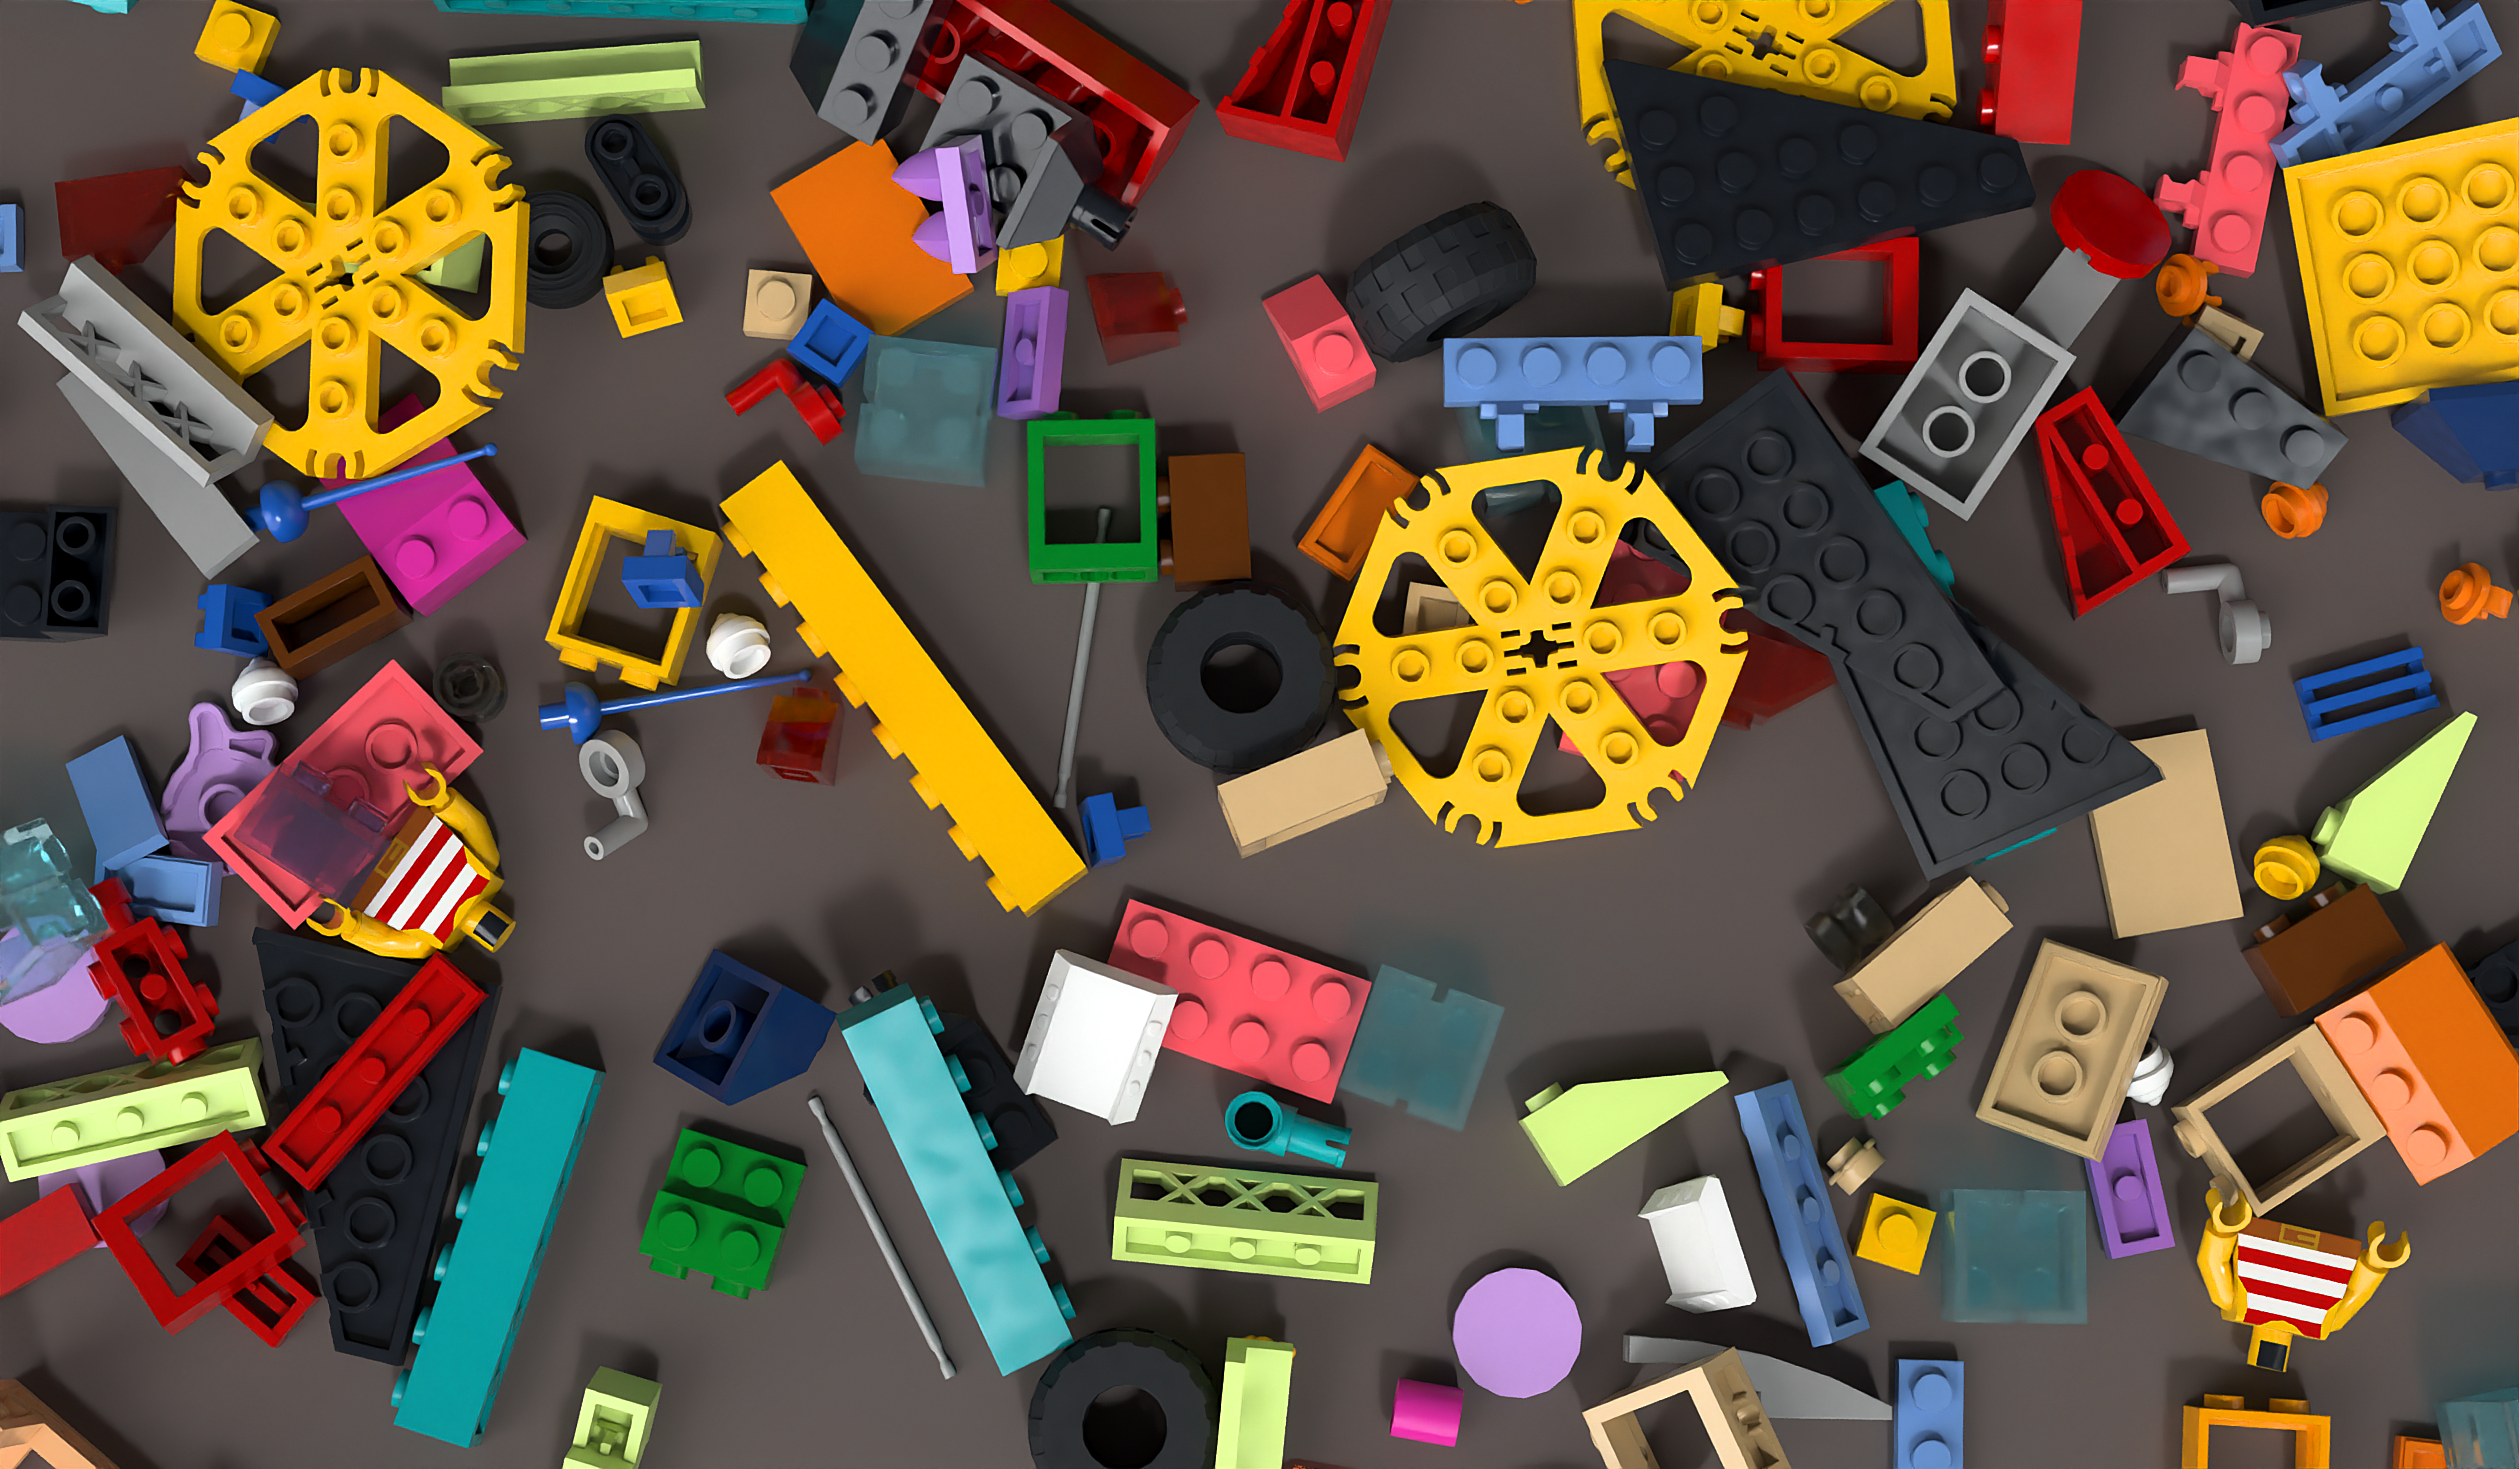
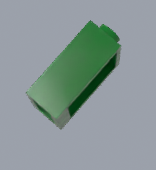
(1092, 561)

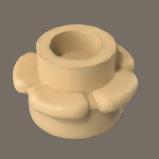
(1854, 1164)

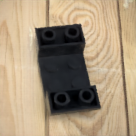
(56, 573)

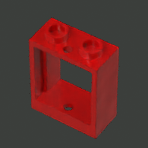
(1900, 318)
(179, 1312)

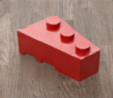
(2029, 69)
(1309, 78)
(2100, 504)

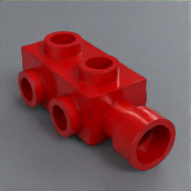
(159, 992)

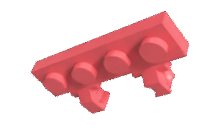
(2233, 193)

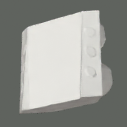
(1094, 1037)
(1699, 1246)

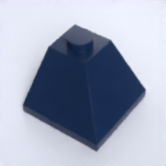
(2467, 431)
(742, 1032)

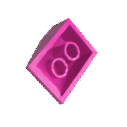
(432, 529)

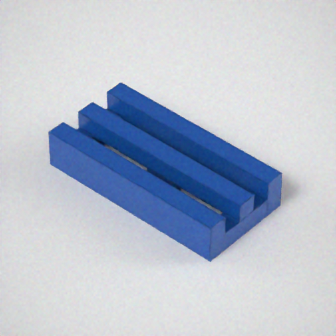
(2416, 679)

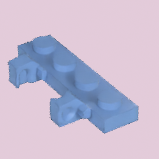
(2426, 64)
(1523, 373)

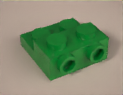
(1877, 1070)
(722, 1213)

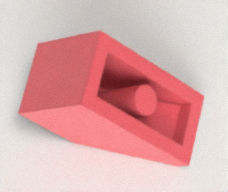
(1321, 343)

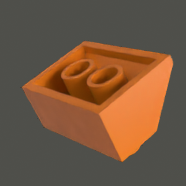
(2428, 1061)

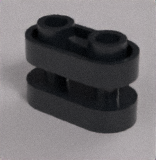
(638, 179)

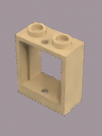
(1305, 792)
(1924, 954)
(2332, 1090)
(1720, 1395)

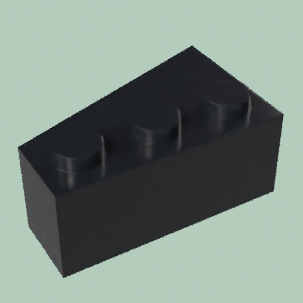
(2226, 409)

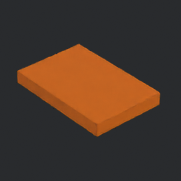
(860, 240)

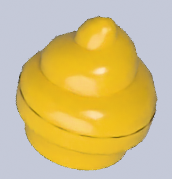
(2286, 866)

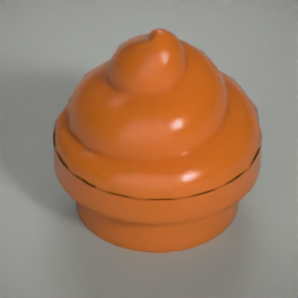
(2295, 510)

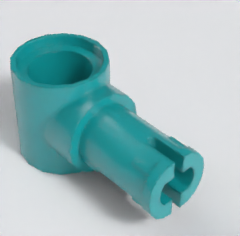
(1289, 1131)

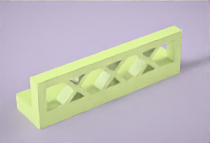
(576, 83)
(131, 1110)
(1245, 1232)
(1254, 1404)

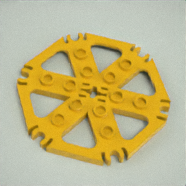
(1808, 70)
(386, 299)
(1560, 592)

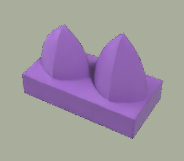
(959, 179)

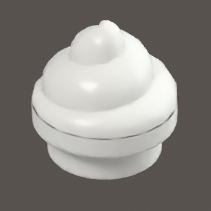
(738, 645)
(264, 693)
(2151, 1074)

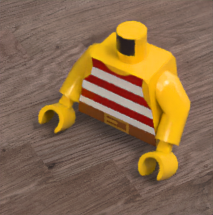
(429, 883)
(2288, 1276)

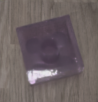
(316, 832)

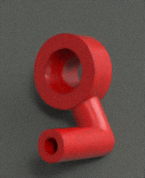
(816, 407)

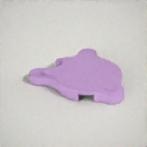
(213, 779)

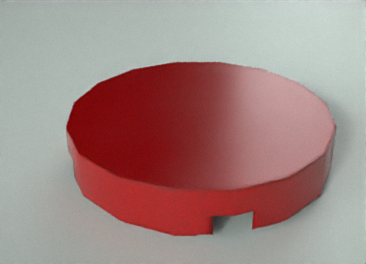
(2110, 223)

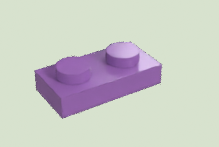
(1033, 353)
(2129, 1194)

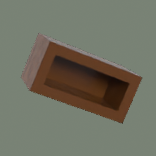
(1207, 520)
(333, 618)
(2323, 948)

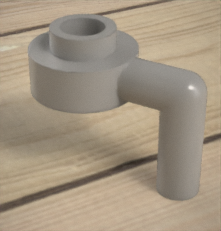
(2241, 626)
(614, 769)

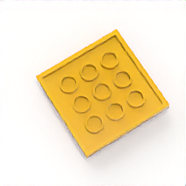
(2411, 265)

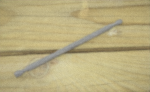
(1079, 674)
(882, 1238)

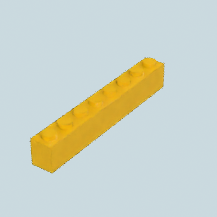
(903, 689)

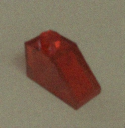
(118, 215)
(1135, 314)
(1774, 681)
(802, 737)

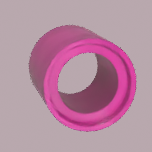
(1426, 1412)

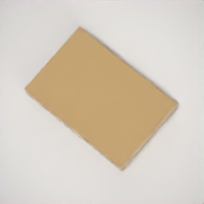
(2167, 845)
(2072, 1049)

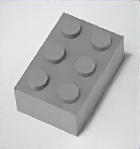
(1967, 404)

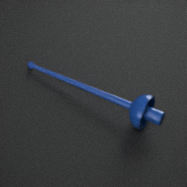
(288, 511)
(584, 710)

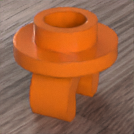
(2183, 285)
(2469, 595)

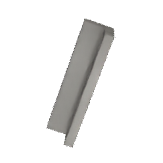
(159, 369)

